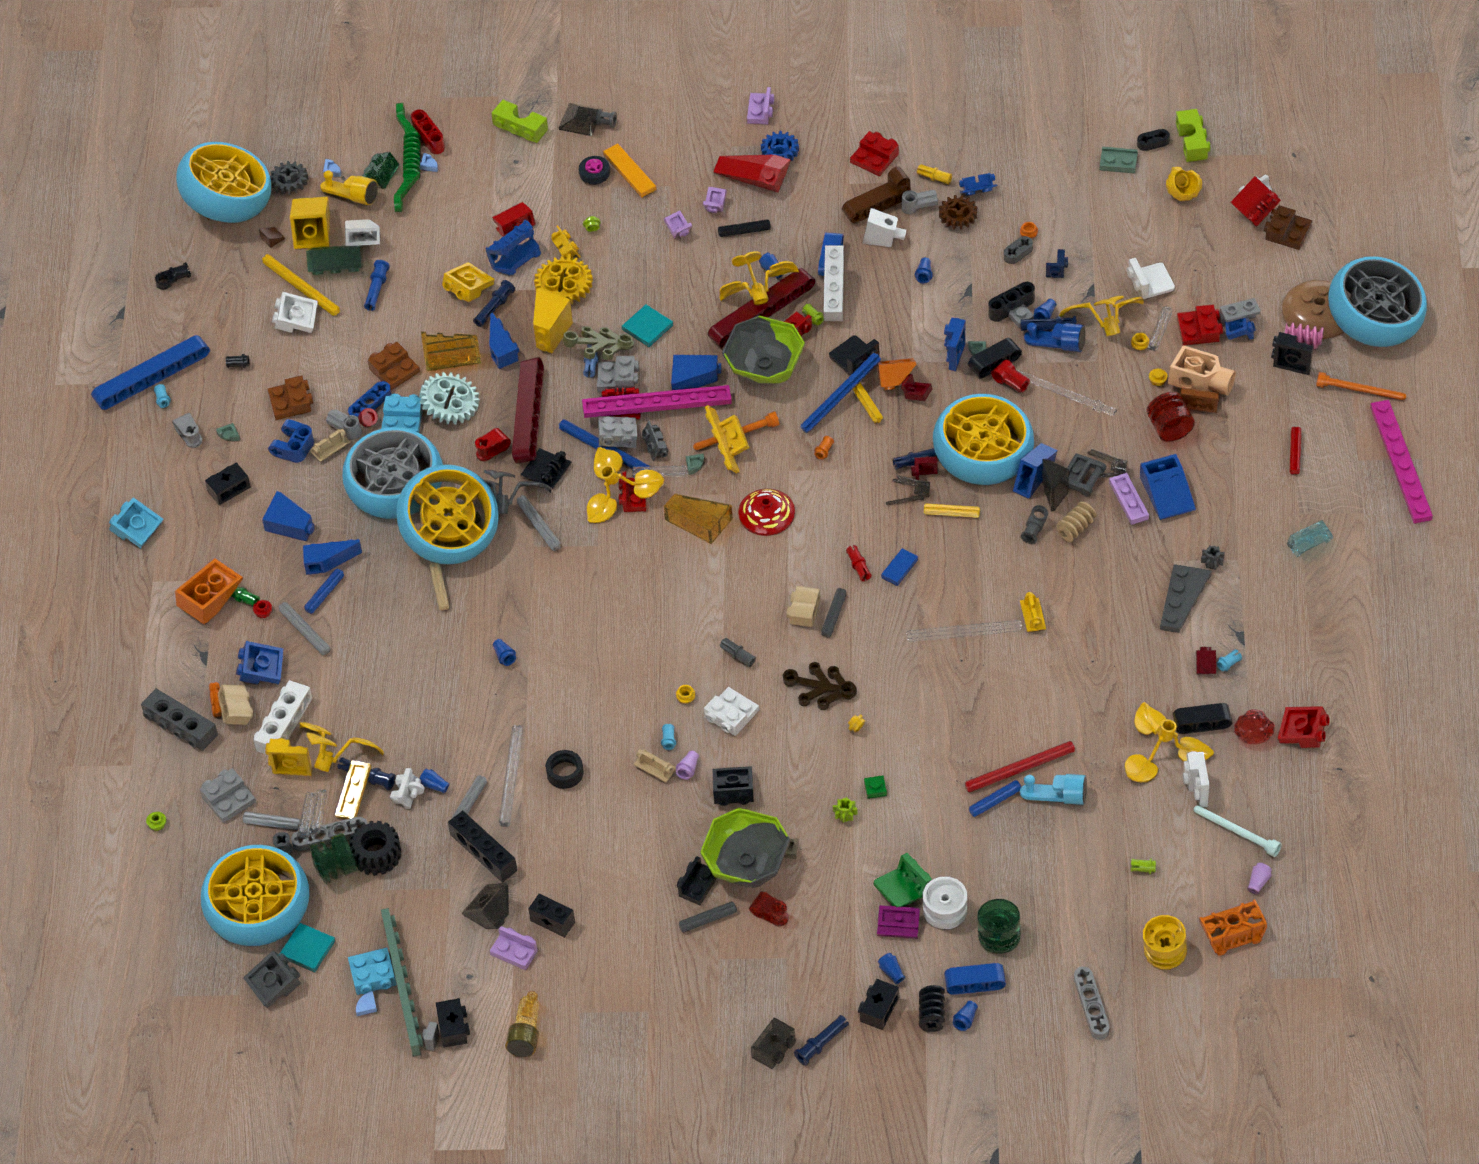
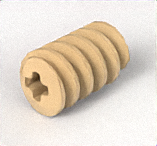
(1076, 521)

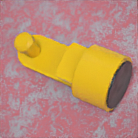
(356, 188)

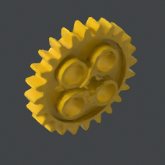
(575, 284)

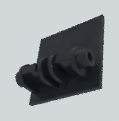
(547, 467)

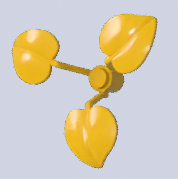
(758, 290)
(1110, 323)
(606, 466)
(1152, 721)
(324, 756)

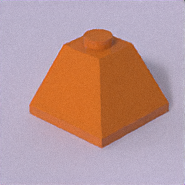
(893, 372)

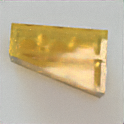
(450, 351)
(698, 516)

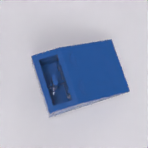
(1167, 486)

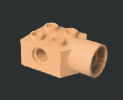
(1200, 372)

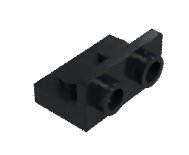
(695, 882)

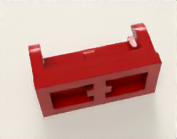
(513, 217)

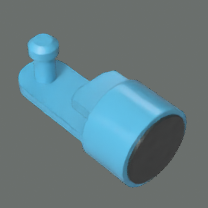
(1065, 788)

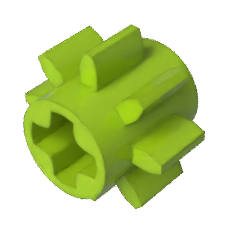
(845, 809)

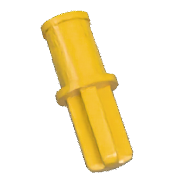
(934, 174)

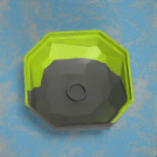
(763, 350)
(745, 847)

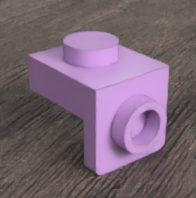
(715, 199)
(677, 225)

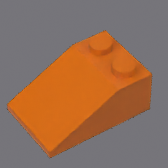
(207, 591)

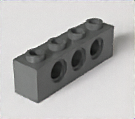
(179, 719)

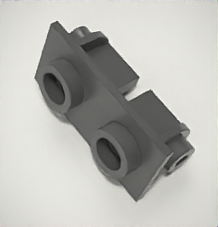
(654, 441)

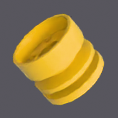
(1164, 942)

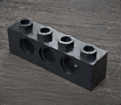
(482, 846)

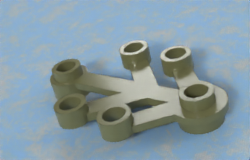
(599, 341)

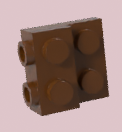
(1287, 228)

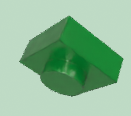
(875, 787)

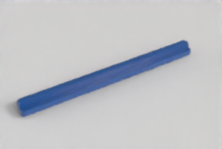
(840, 393)
(593, 441)

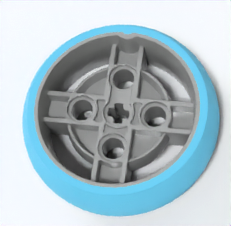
(389, 463)

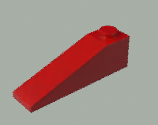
(757, 170)

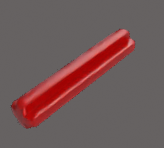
(1295, 450)

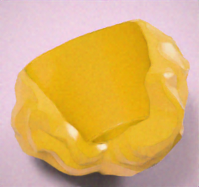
(1183, 184)

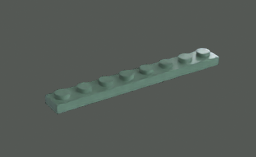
(403, 988)

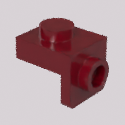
(915, 390)
(924, 466)
(1205, 660)

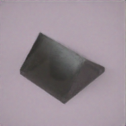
(1055, 482)

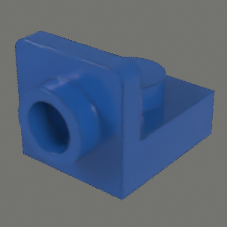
(1239, 328)

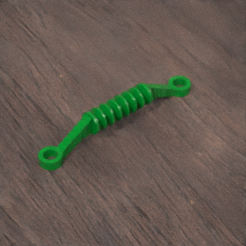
(411, 157)

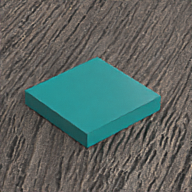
(647, 325)
(308, 947)

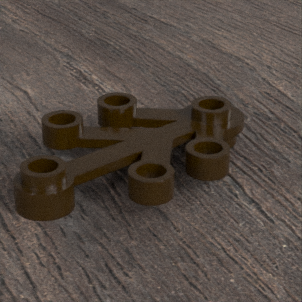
(822, 686)

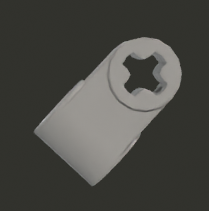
(188, 430)

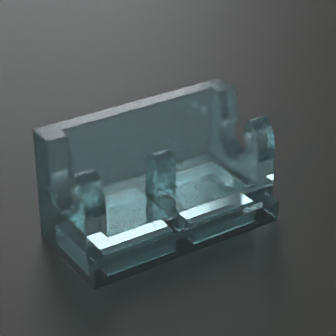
(1309, 538)

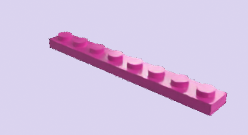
(656, 401)
(1401, 461)

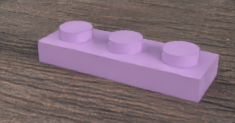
(1128, 498)

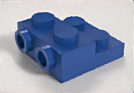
(955, 341)
(260, 663)

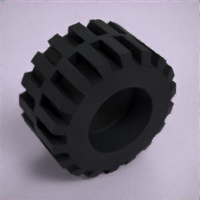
(375, 834)

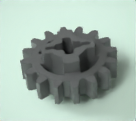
(289, 177)

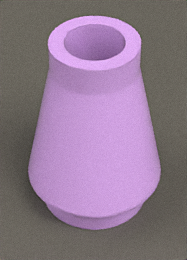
(686, 767)
(1260, 875)

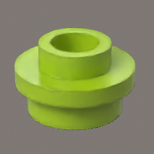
(591, 224)
(156, 825)

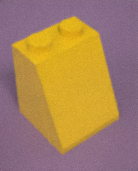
(310, 222)
(551, 319)

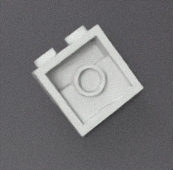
(294, 313)
(730, 711)
(1196, 777)

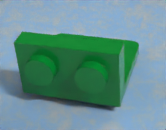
(904, 883)

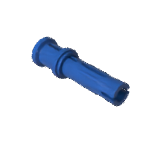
(378, 278)

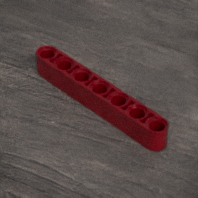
(779, 296)
(528, 410)

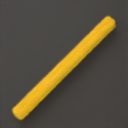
(300, 284)

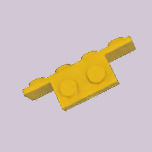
(729, 436)

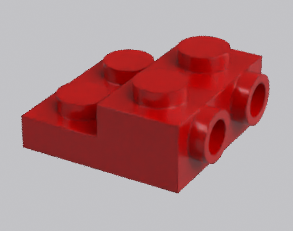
(875, 153)
(1200, 325)
(1304, 726)

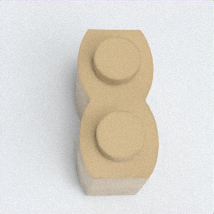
(804, 606)
(235, 704)

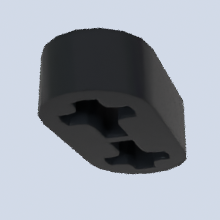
(1153, 139)

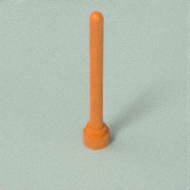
(1325, 380)
(770, 420)

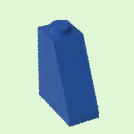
(694, 371)
(1030, 470)
(287, 518)

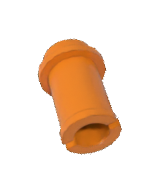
(822, 450)

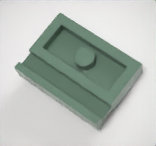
(1118, 159)

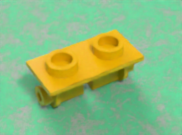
(561, 239)
(1032, 613)

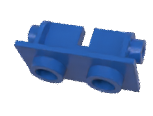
(970, 185)

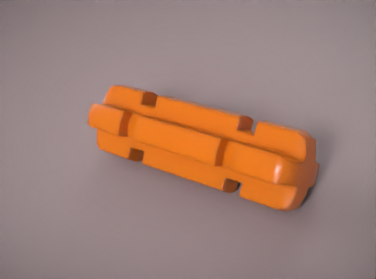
(214, 689)

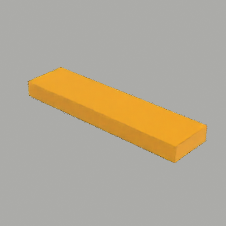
(629, 170)

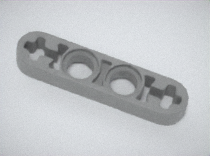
(328, 830)
(1089, 1003)

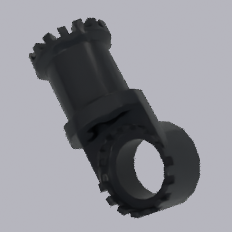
(172, 276)

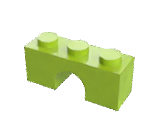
(1190, 124)
(530, 127)

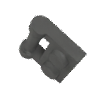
(1078, 470)

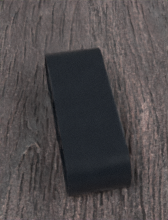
(1009, 300)
(988, 359)
(1202, 718)

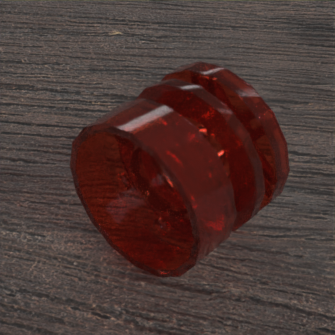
(1170, 416)

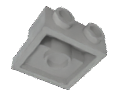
(618, 374)
(617, 431)
(227, 795)

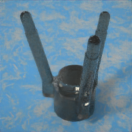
(1118, 465)
(922, 488)

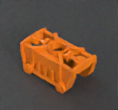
(1236, 934)

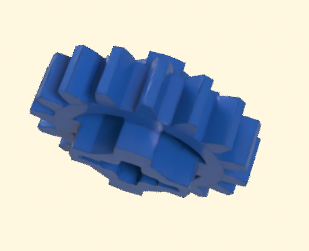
(780, 145)

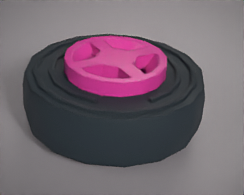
(594, 170)

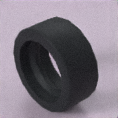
(564, 781)

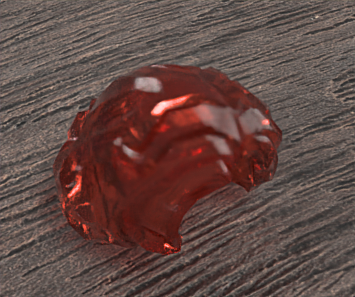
(1254, 727)

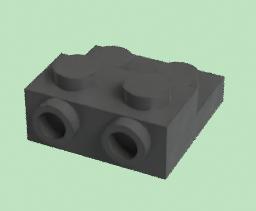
(272, 978)

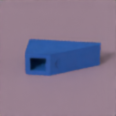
(502, 349)
(326, 556)

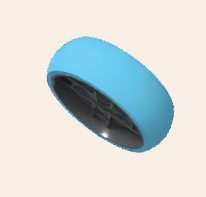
(1377, 301)

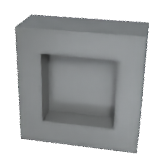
(1019, 313)
(430, 1036)

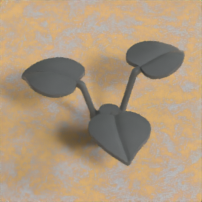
(502, 500)

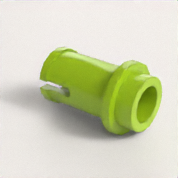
(817, 317)
(1143, 865)

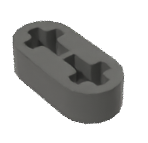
(1017, 249)

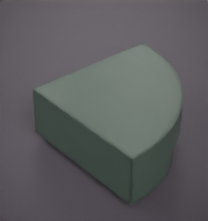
(976, 346)
(228, 433)
(694, 463)

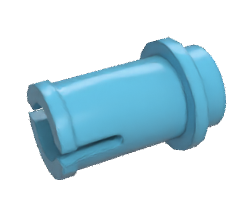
(163, 399)
(1226, 662)
(668, 741)

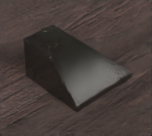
(579, 119)
(489, 906)

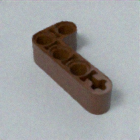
(879, 197)

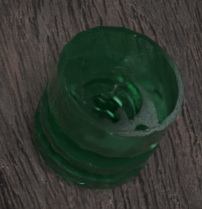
(333, 858)
(999, 926)

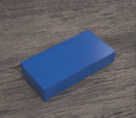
(899, 567)

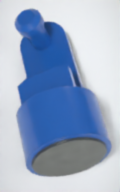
(1064, 336)

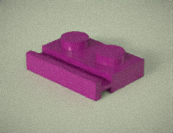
(898, 922)

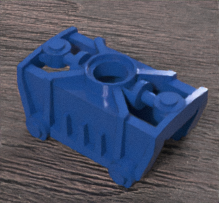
(511, 252)

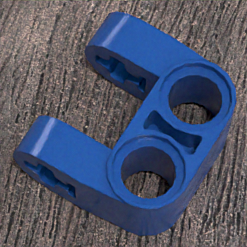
(297, 446)

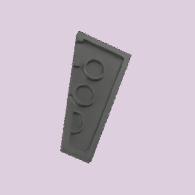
(1182, 595)

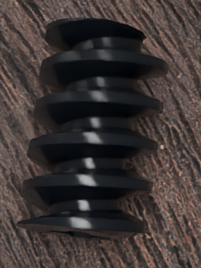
(931, 1008)

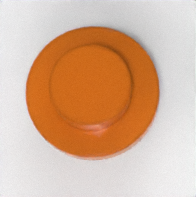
(1029, 229)

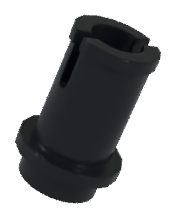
(237, 361)

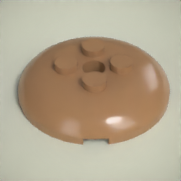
(1309, 306)

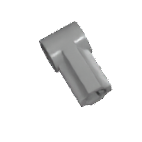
(912, 201)
(349, 424)

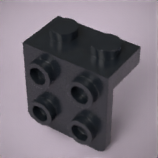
(853, 353)

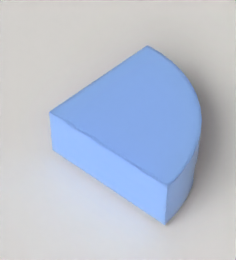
(428, 163)
(330, 165)
(366, 1004)

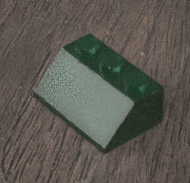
(334, 259)

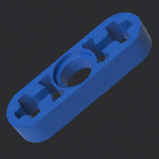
(372, 393)

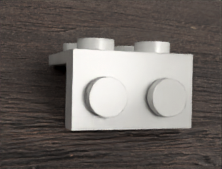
(1149, 280)

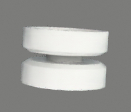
(945, 902)

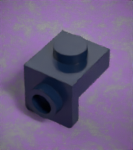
(1056, 270)

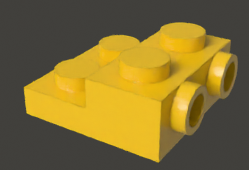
(466, 281)
(288, 759)

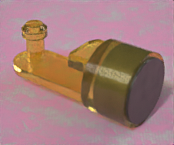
(523, 1035)

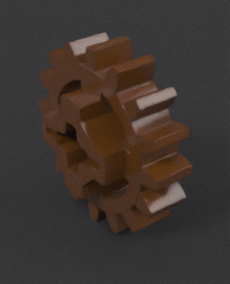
(958, 212)

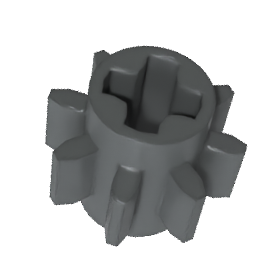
(1212, 557)

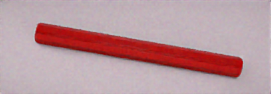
(1019, 766)

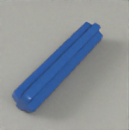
(324, 591)
(994, 798)

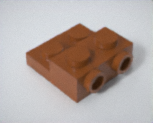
(393, 365)
(290, 398)

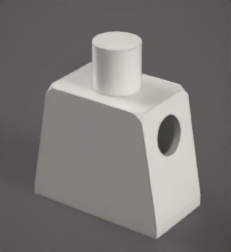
(882, 229)
(359, 233)

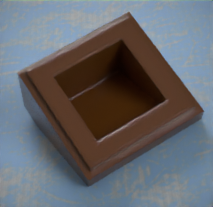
(271, 236)

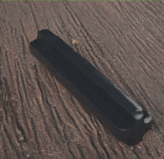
(743, 228)

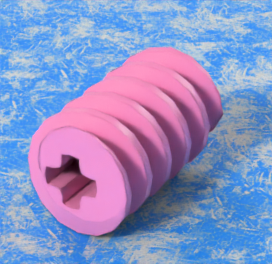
(1306, 336)

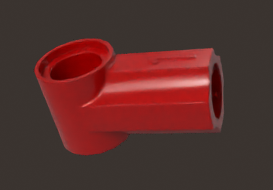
(1008, 374)

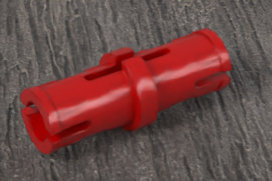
(858, 563)

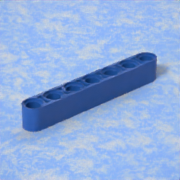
(150, 372)

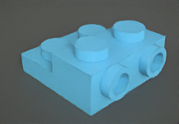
(402, 412)
(135, 522)
(372, 971)

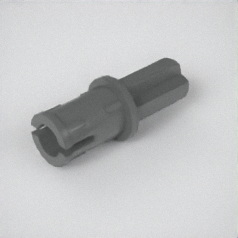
(737, 652)

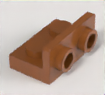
(1200, 400)

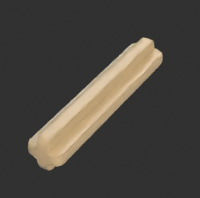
(439, 586)

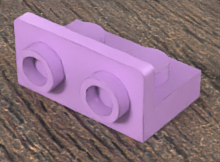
(759, 107)
(514, 948)

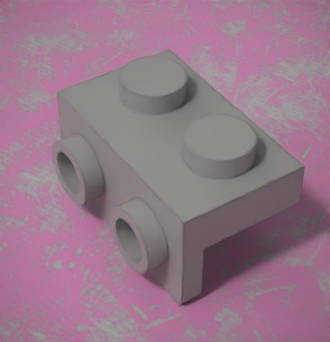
(1239, 310)

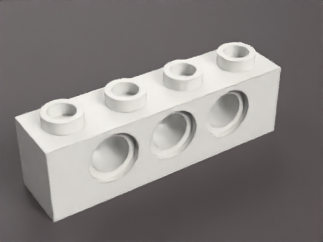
(833, 283)
(299, 697)

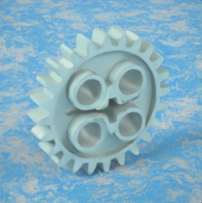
(436, 393)

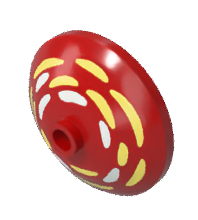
(768, 518)

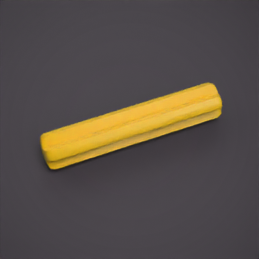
(867, 403)
(951, 510)

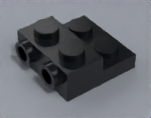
(1291, 354)
(733, 785)

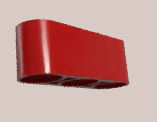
(429, 132)

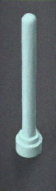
(1271, 846)

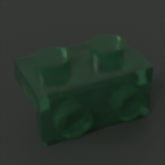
(381, 168)

